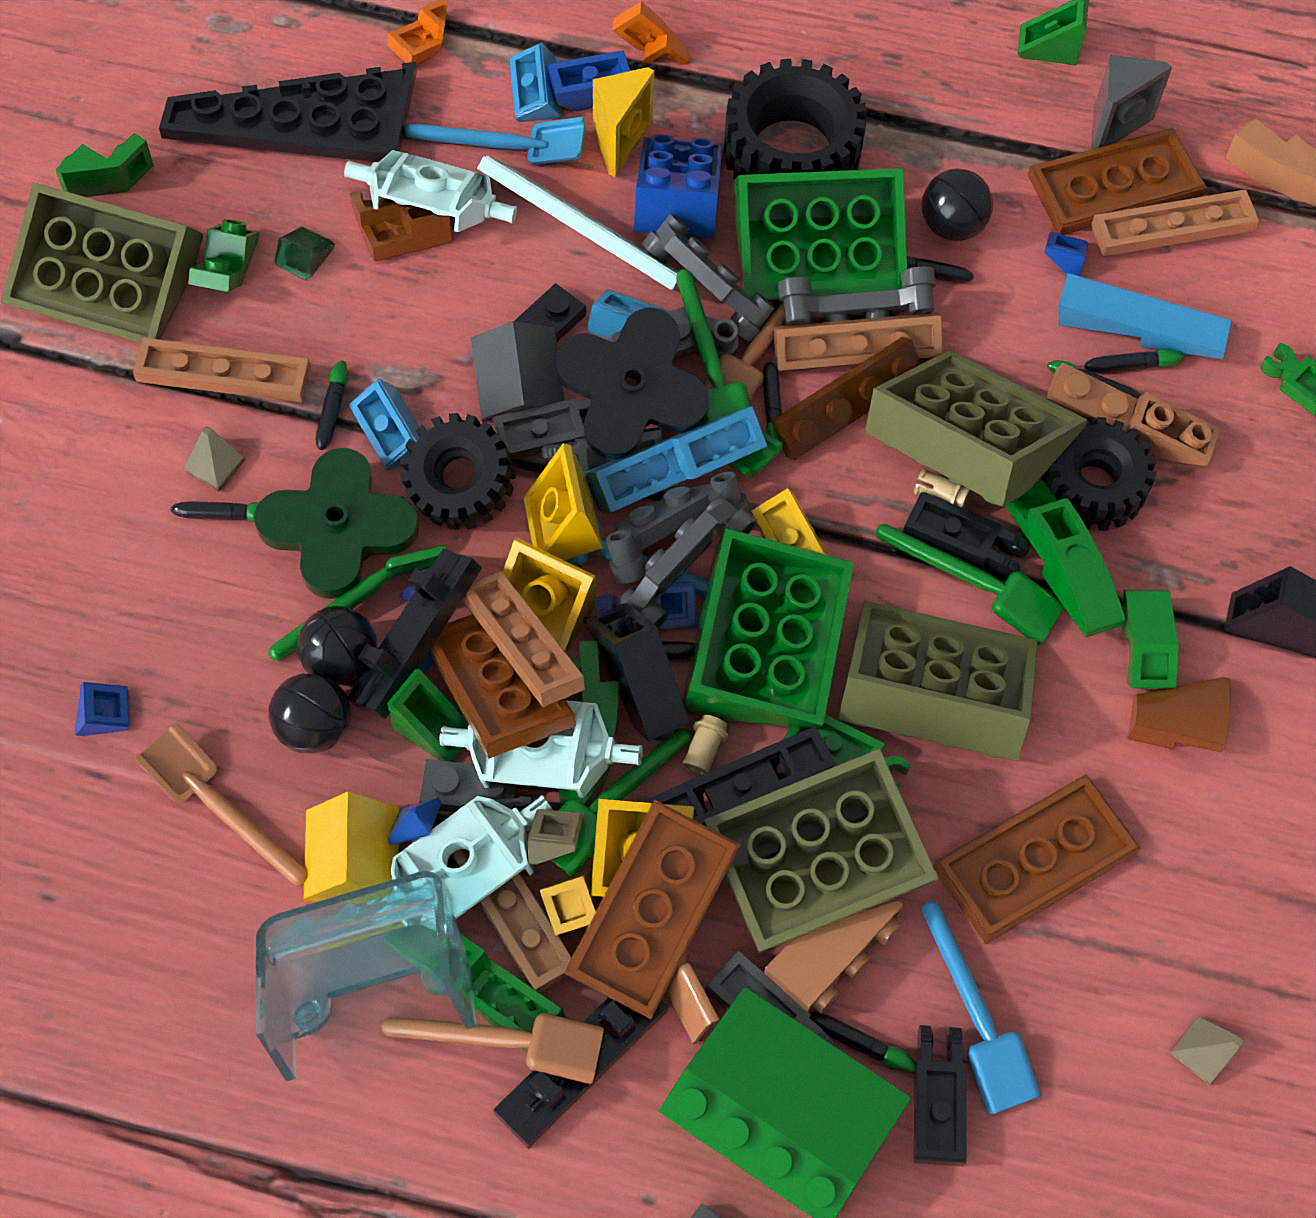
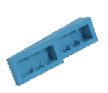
(1157, 322)
(675, 460)

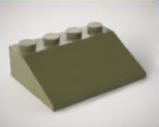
(99, 264)
(972, 426)
(940, 681)
(822, 850)

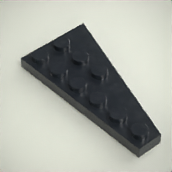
(309, 115)

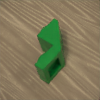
(92, 174)
(225, 257)
(1151, 637)

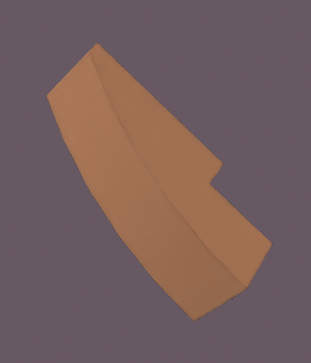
(1276, 164)

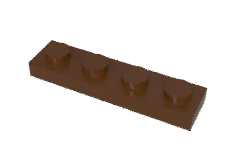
(842, 399)

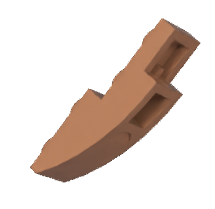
(1167, 429)

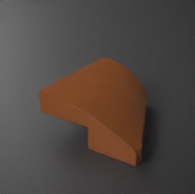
(398, 227)
(1186, 714)

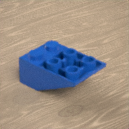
(678, 180)

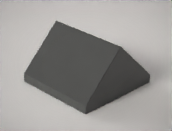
(1127, 97)
(515, 368)

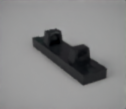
(413, 631)
(753, 775)
(546, 1097)

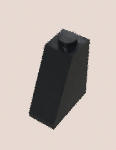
(1276, 611)
(643, 672)

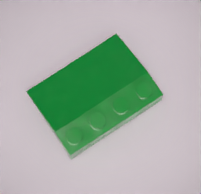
(822, 226)
(767, 633)
(785, 1106)

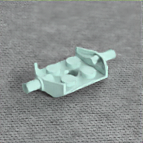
(433, 187)
(566, 761)
(496, 847)

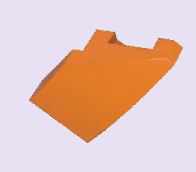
(650, 34)
(421, 38)

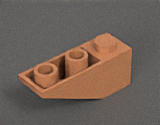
(821, 959)

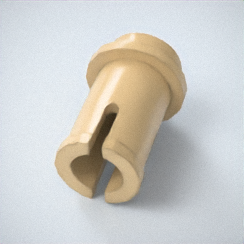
(943, 488)
(705, 744)

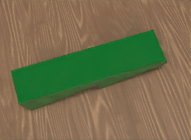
(502, 996)

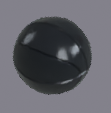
(957, 204)
(332, 643)
(309, 713)

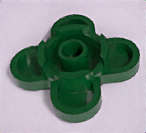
(336, 522)

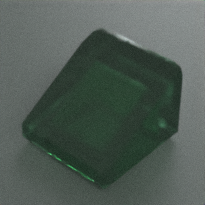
(302, 252)

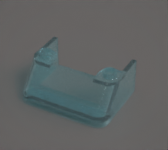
(350, 946)

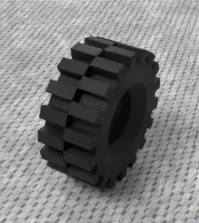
(440, 447)
(1118, 455)

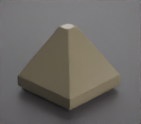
(213, 459)
(553, 835)
(1206, 1049)

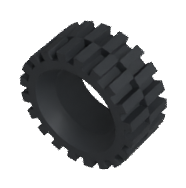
(800, 96)

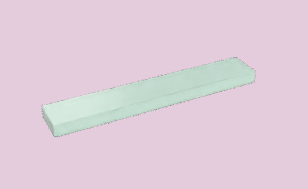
(580, 221)

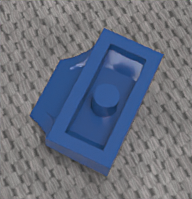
(574, 78)

